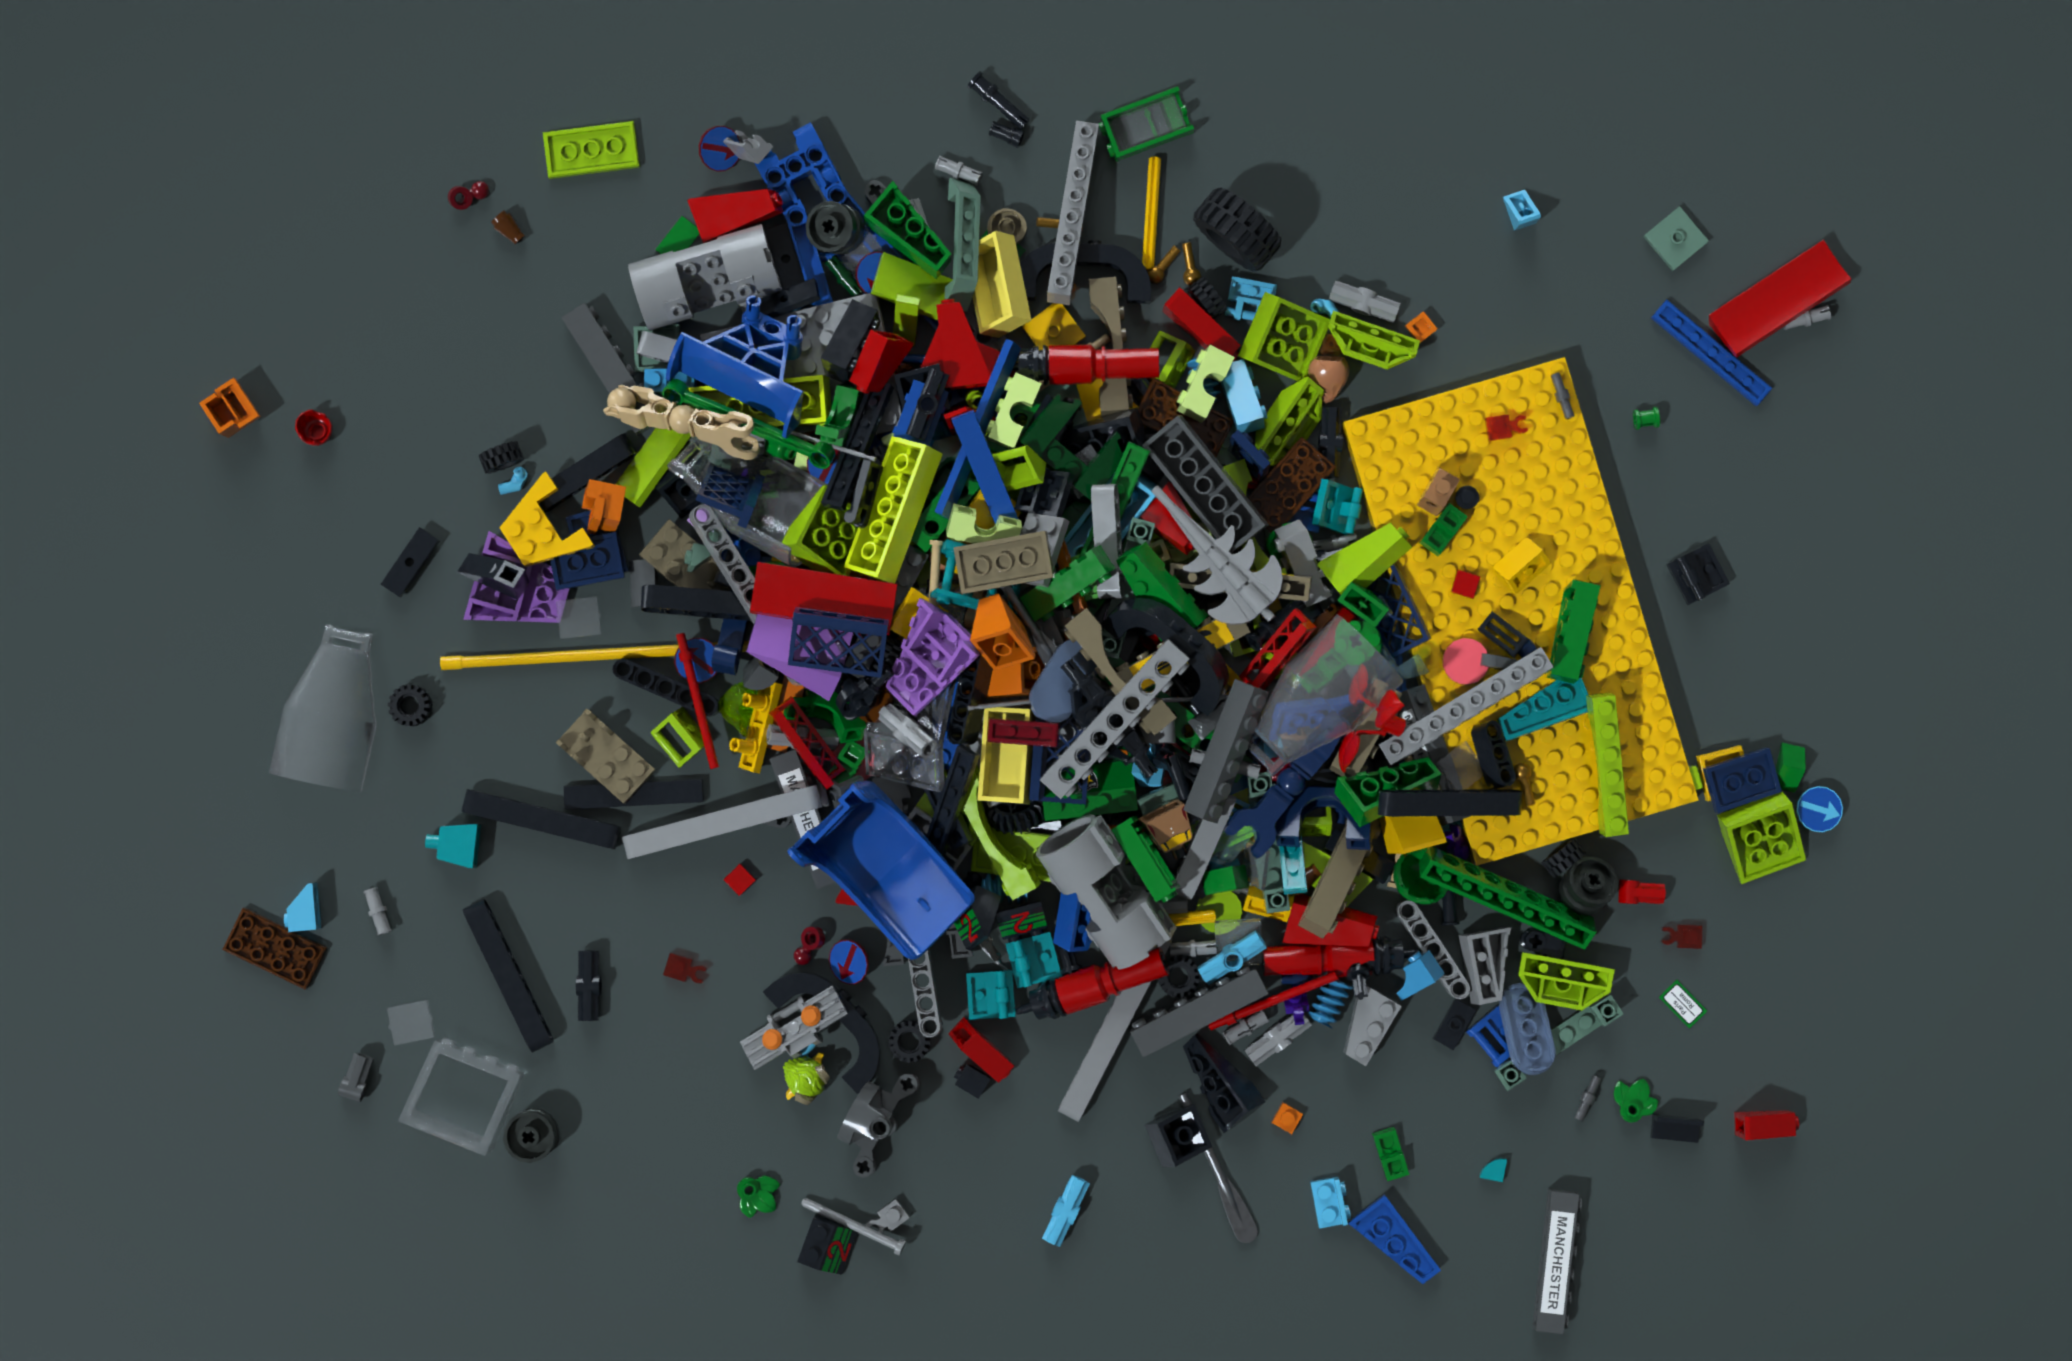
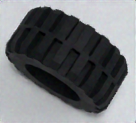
(1237, 229)

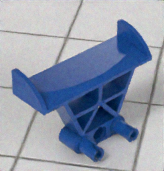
(747, 373)

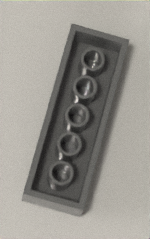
(1204, 482)
(1197, 1011)

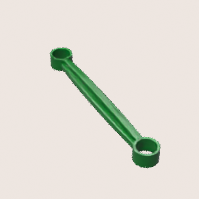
(760, 428)

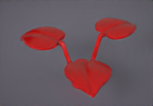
(1385, 720)

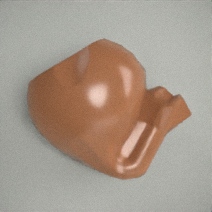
(1330, 374)

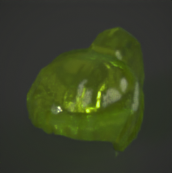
(732, 709)

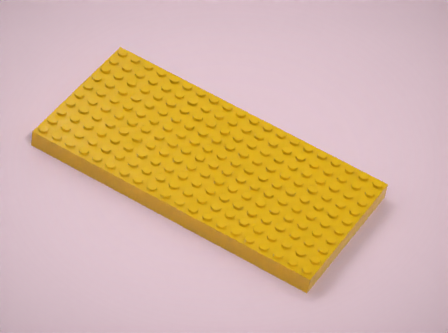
(1552, 493)

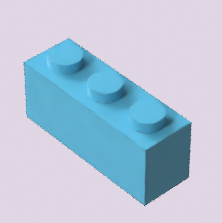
(1243, 398)

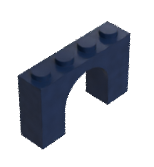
(1290, 822)

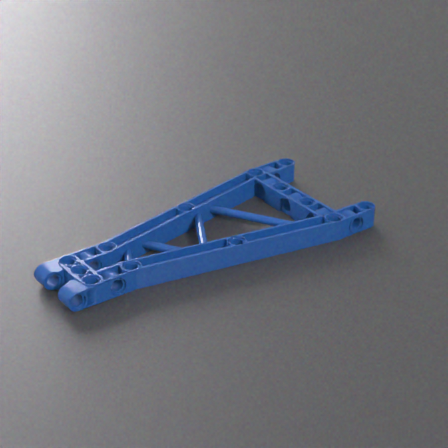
(808, 255)

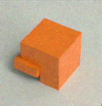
(229, 408)
(606, 505)

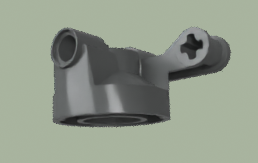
(865, 1117)

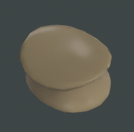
(1008, 222)

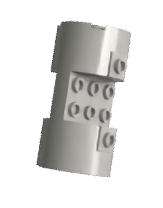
(704, 277)
(1123, 920)

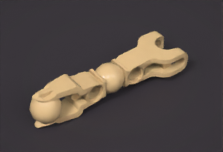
(706, 425)

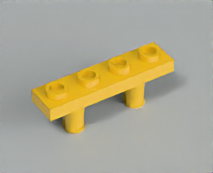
(755, 744)

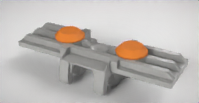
(797, 1034)

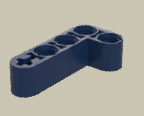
(729, 647)

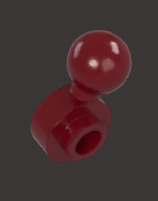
(478, 190)
(803, 954)

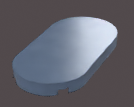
(1049, 693)
(1526, 1030)

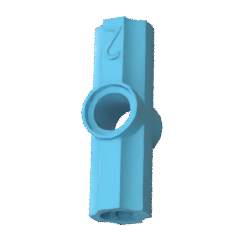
(1219, 965)
(1065, 1210)

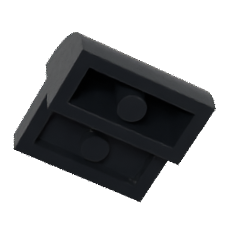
(1047, 497)

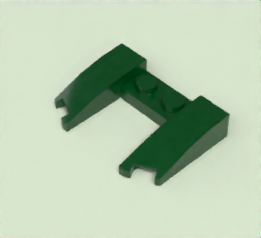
(1041, 439)

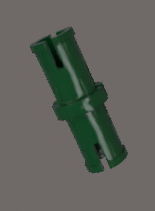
(844, 276)

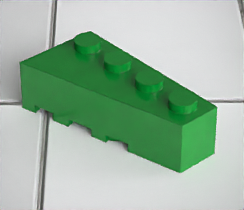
(906, 230)
(1152, 581)
(1068, 583)
(1573, 630)
(1361, 792)

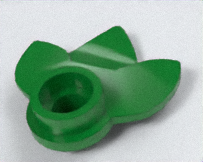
(1634, 1096)
(760, 1197)

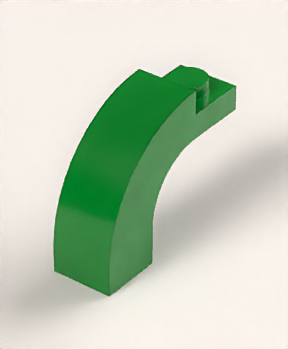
(842, 415)
(815, 706)

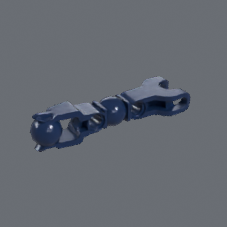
(1278, 798)

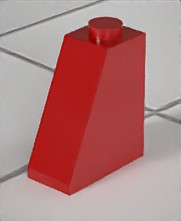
(879, 360)
(1165, 524)
(981, 1050)
(1765, 1124)

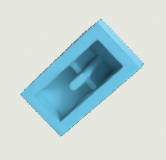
(1521, 210)

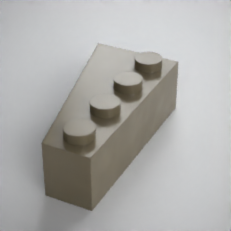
(1366, 749)

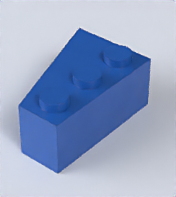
(1071, 924)

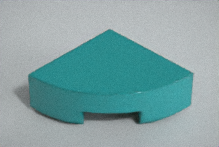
(1494, 1170)

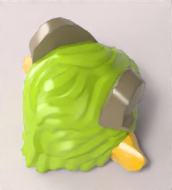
(805, 1078)

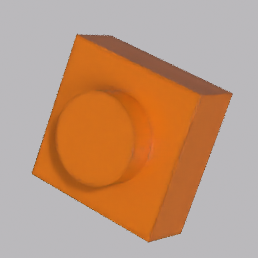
(1421, 327)
(1287, 1118)

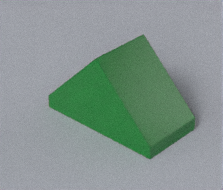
(1363, 603)
(1790, 766)
(1225, 879)

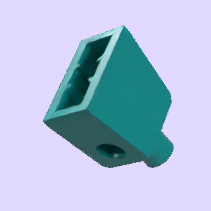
(456, 844)

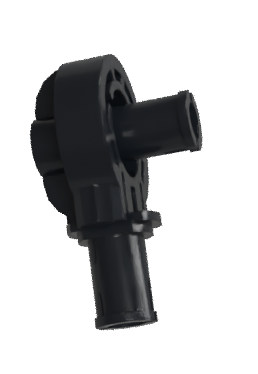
(861, 694)

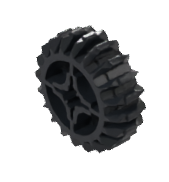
(1015, 816)

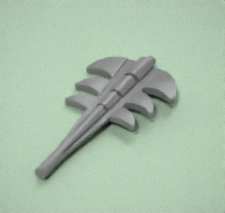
(1247, 591)

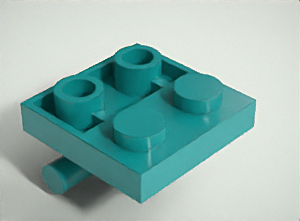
(1337, 507)
(1033, 960)
(990, 994)

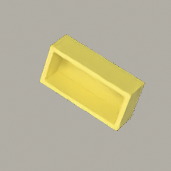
(1000, 290)
(1005, 767)

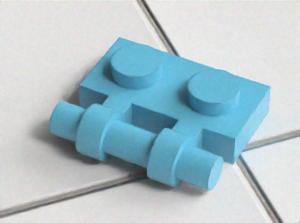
(1247, 292)

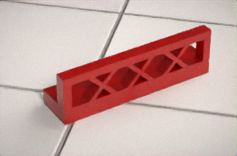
(1282, 655)
(802, 749)

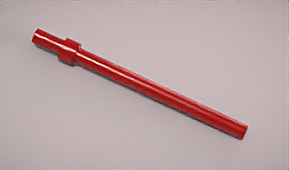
(686, 657)
(1233, 1017)

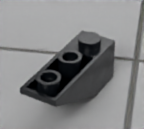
(495, 574)

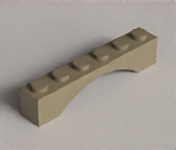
(1105, 303)
(1088, 633)

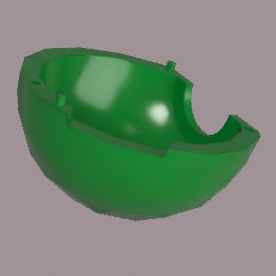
(1409, 883)

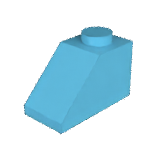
(304, 910)

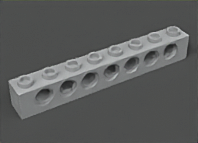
(1072, 213)
(1467, 706)
(1053, 776)

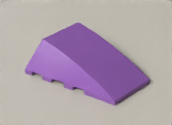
(534, 604)
(771, 645)
(930, 658)

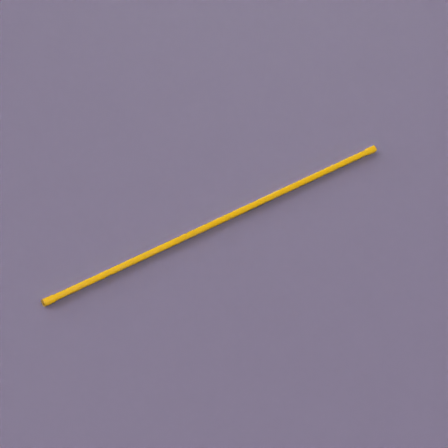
(461, 662)

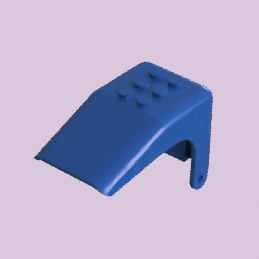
(886, 868)

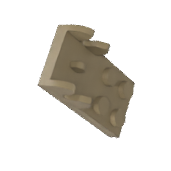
(667, 556)
(1004, 562)
(605, 756)

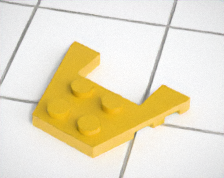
(533, 533)

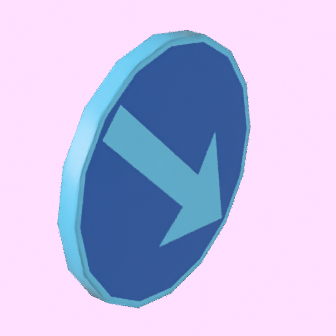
(1819, 809)

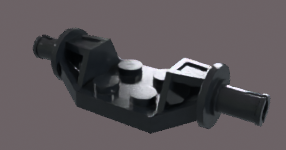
(1098, 697)

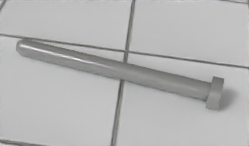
(898, 1246)

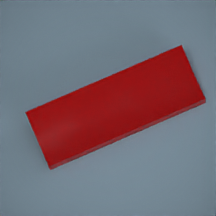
(1779, 299)
(783, 588)

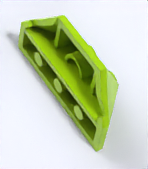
(1371, 342)
(1290, 418)
(1564, 981)

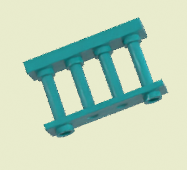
(946, 597)

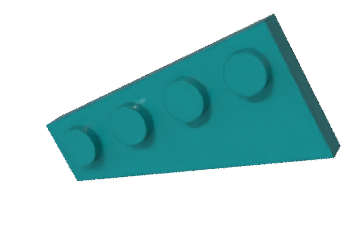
(1546, 708)

